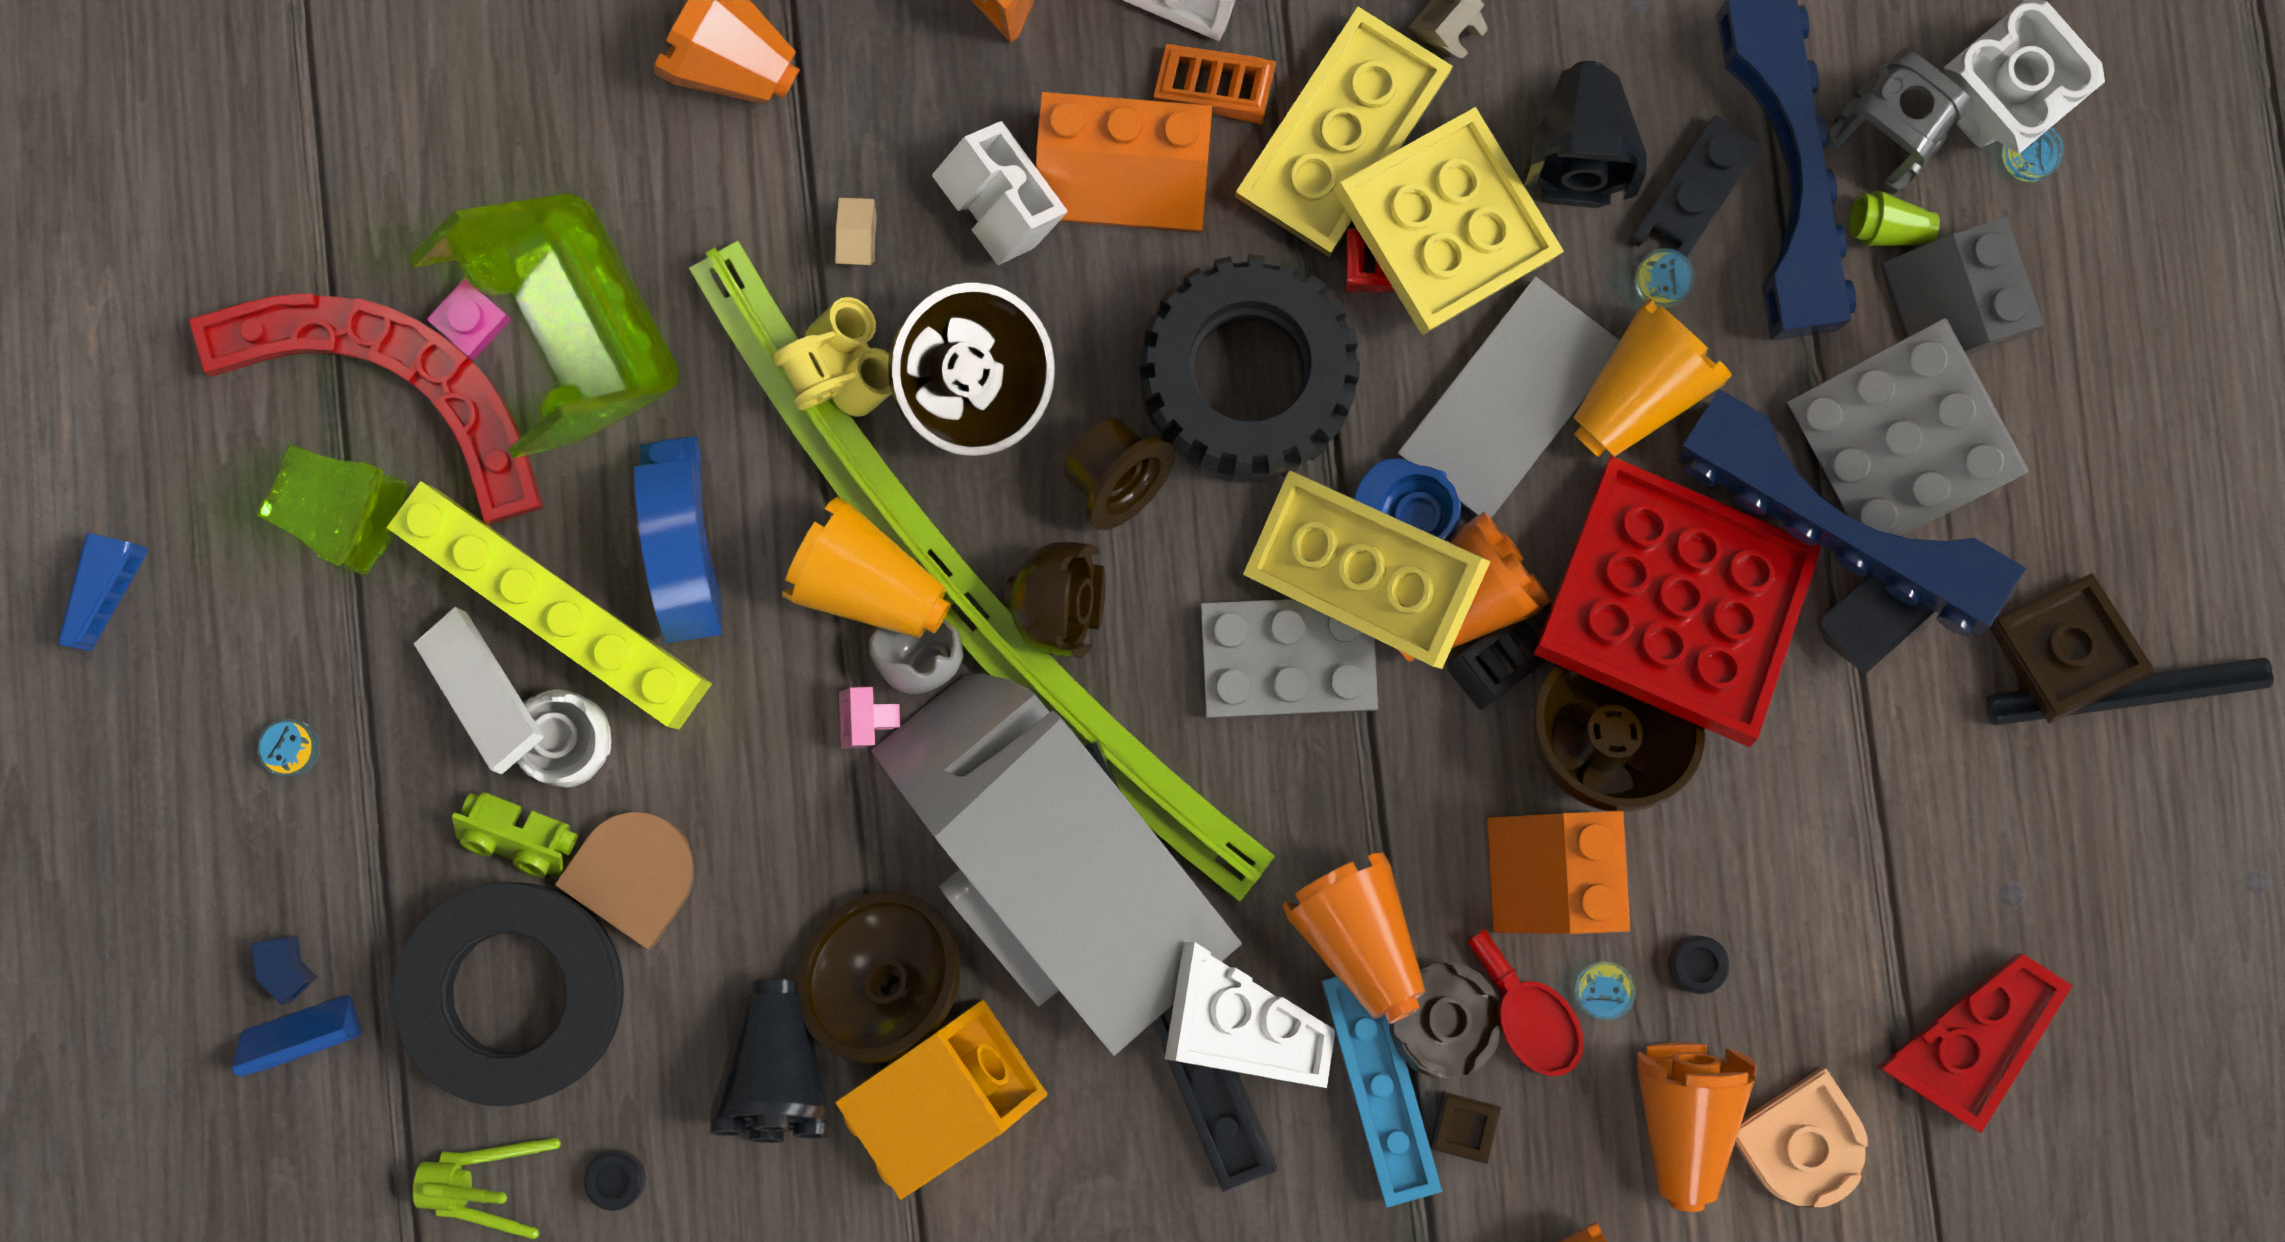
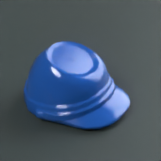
(1413, 495)

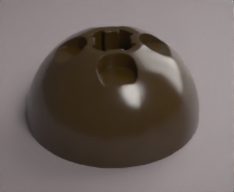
(998, 360)
(1650, 747)

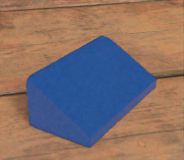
(296, 1036)

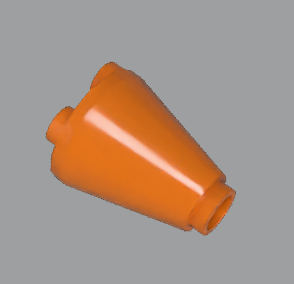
(1506, 589)

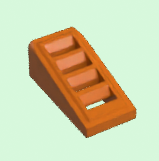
(1239, 65)

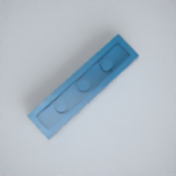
(1383, 1099)

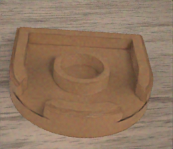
(633, 874)

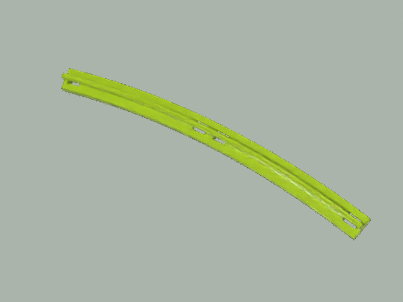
(870, 486)

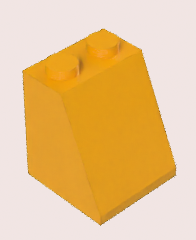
(941, 1100)

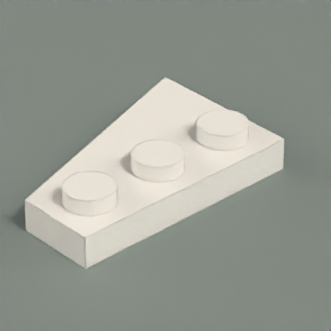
(1242, 1028)

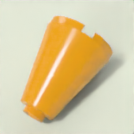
(1646, 382)
(864, 576)

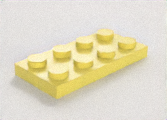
(1344, 120)
(1366, 569)

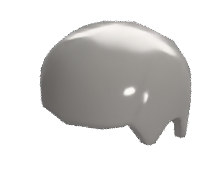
(917, 663)

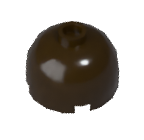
(1057, 597)

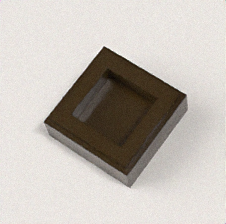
(1465, 1127)

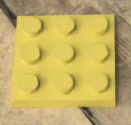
(1448, 220)

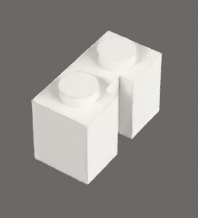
(1002, 192)

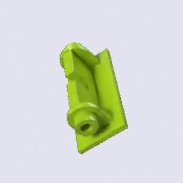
(492, 830)

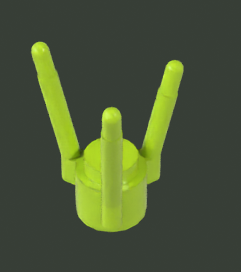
(449, 1188)

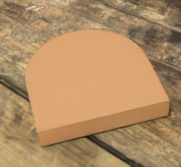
(1806, 1143)

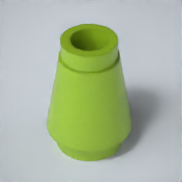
(1890, 221)

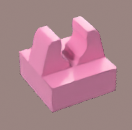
(861, 717)

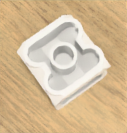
(2023, 76)

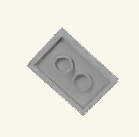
(1284, 661)

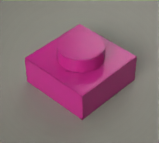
(469, 319)

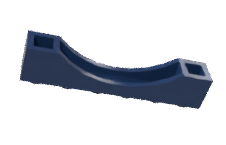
(1769, 57)
(1953, 577)

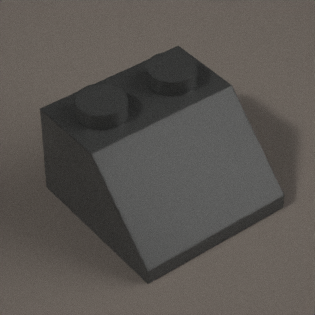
(1971, 281)

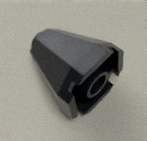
(1587, 141)

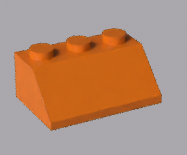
(1125, 160)

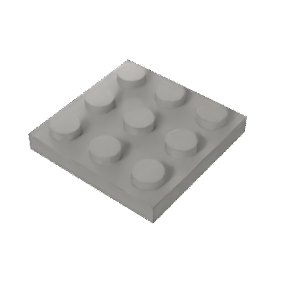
(1908, 433)

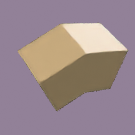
(855, 231)

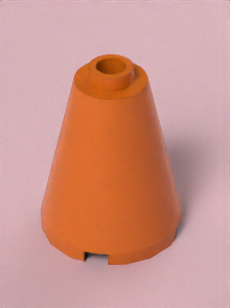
(1362, 936)
(1693, 1117)

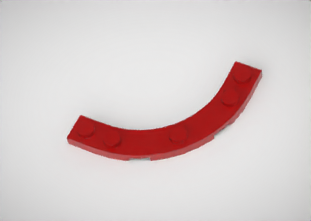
(400, 344)

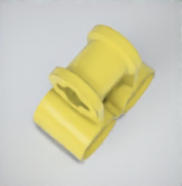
(837, 361)

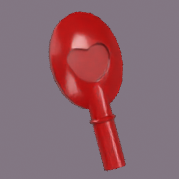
(1532, 1016)

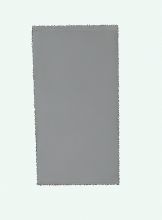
(1512, 398)

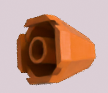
(727, 52)

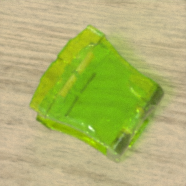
(335, 507)

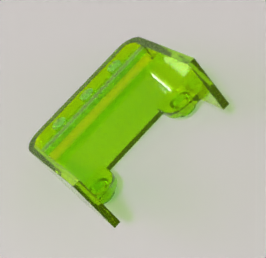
(575, 302)

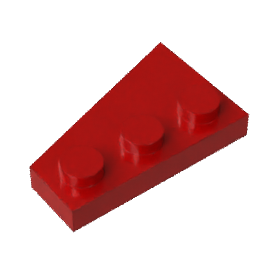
(1981, 1041)

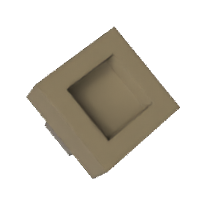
(1444, 21)

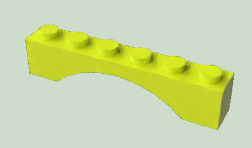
(549, 606)

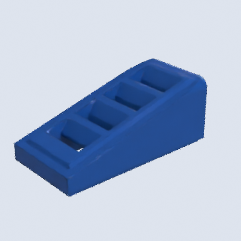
(98, 586)

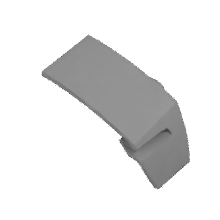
(1050, 856)

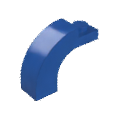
(676, 541)

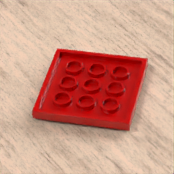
(1679, 601)

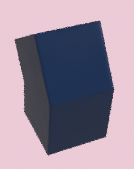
(280, 968)

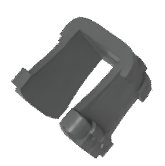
(1880, 104)

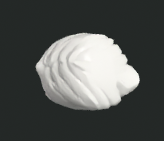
(573, 741)

